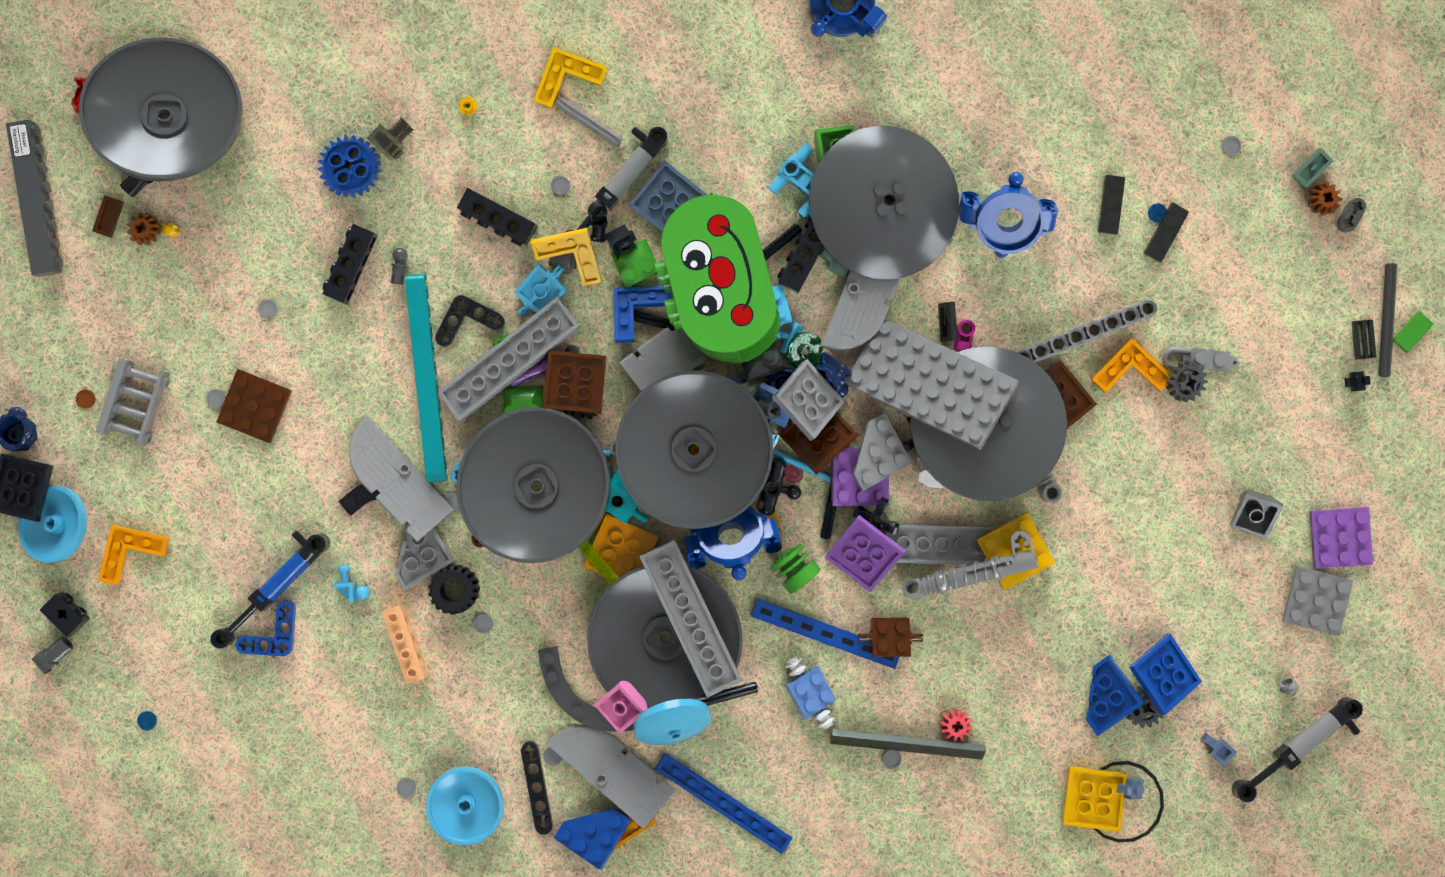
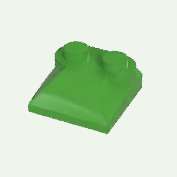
(827, 137)
(636, 264)
(522, 397)

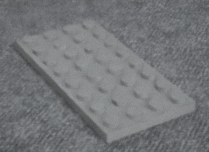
(932, 383)

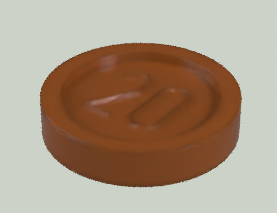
(85, 399)

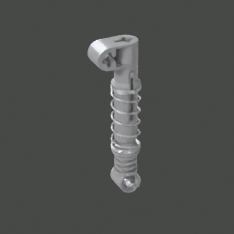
(995, 568)

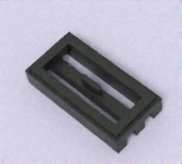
(947, 321)
(1356, 339)

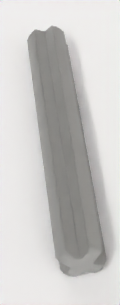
(588, 121)

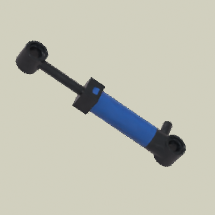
(265, 595)

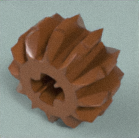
(1318, 198)
(147, 235)

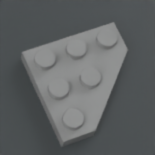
(879, 453)
(421, 558)

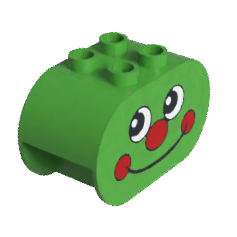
(718, 279)

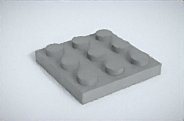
(808, 399)
(1317, 600)

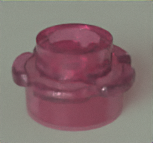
(792, 479)

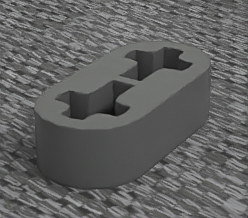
(1355, 217)

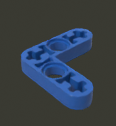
(280, 637)

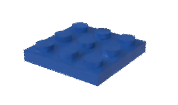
(1165, 674)

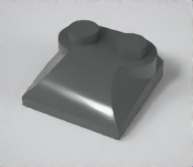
(763, 365)
(1256, 513)

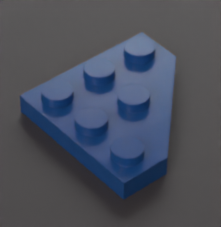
(1110, 696)
(594, 835)

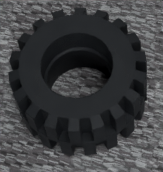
(470, 589)

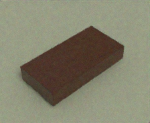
(108, 216)

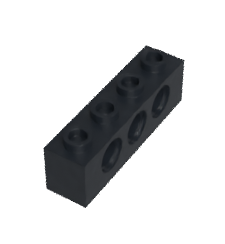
(473, 199)
(352, 274)
(792, 281)

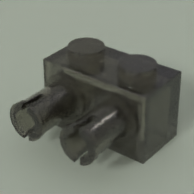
(390, 140)

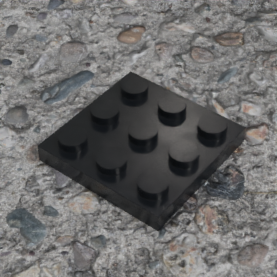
(23, 487)

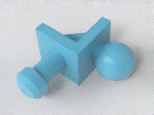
(348, 588)

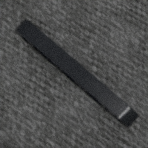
(536, 797)

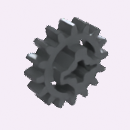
(1186, 381)
(1140, 713)

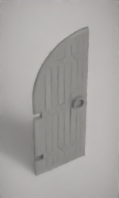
(859, 312)
(662, 356)
(400, 485)
(618, 776)

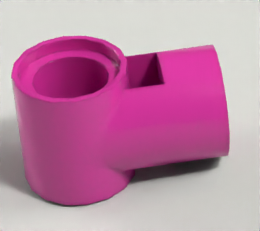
(960, 345)

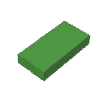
(1412, 331)

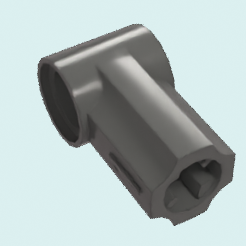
(53, 654)

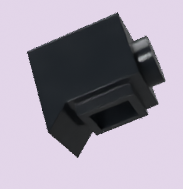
(620, 240)

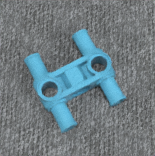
(800, 178)

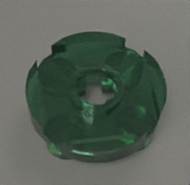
(798, 343)

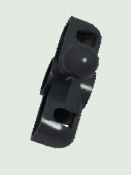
(771, 497)

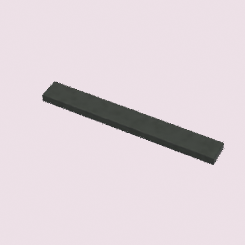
(907, 744)

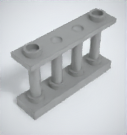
(118, 388)

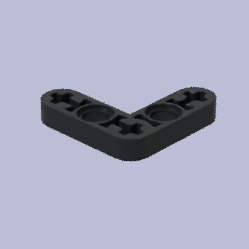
(469, 312)

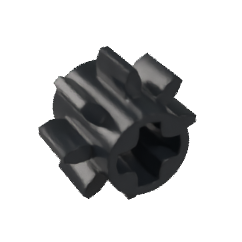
(1357, 381)

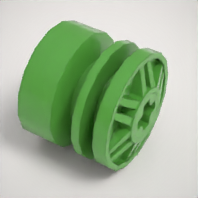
(795, 569)

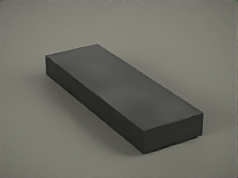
(1111, 204)
(1166, 232)

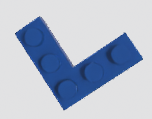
(633, 297)

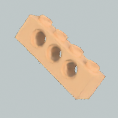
(405, 643)

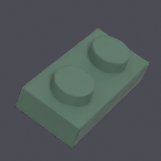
(1312, 168)

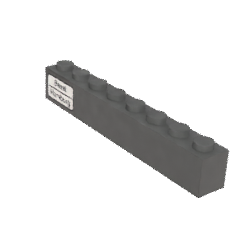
(34, 198)

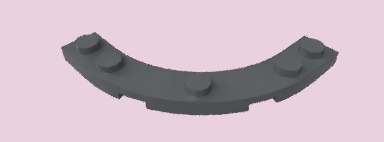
(566, 697)

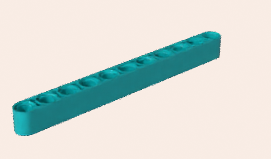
(425, 378)

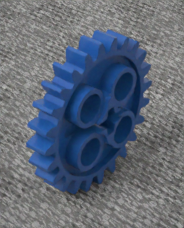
(344, 149)

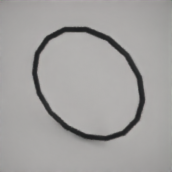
(1161, 802)

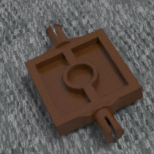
(890, 637)

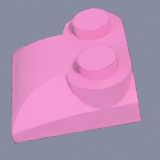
(621, 705)

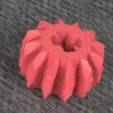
(962, 720)

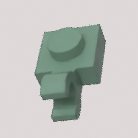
(834, 267)

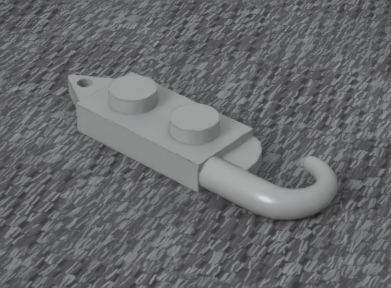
(1207, 358)

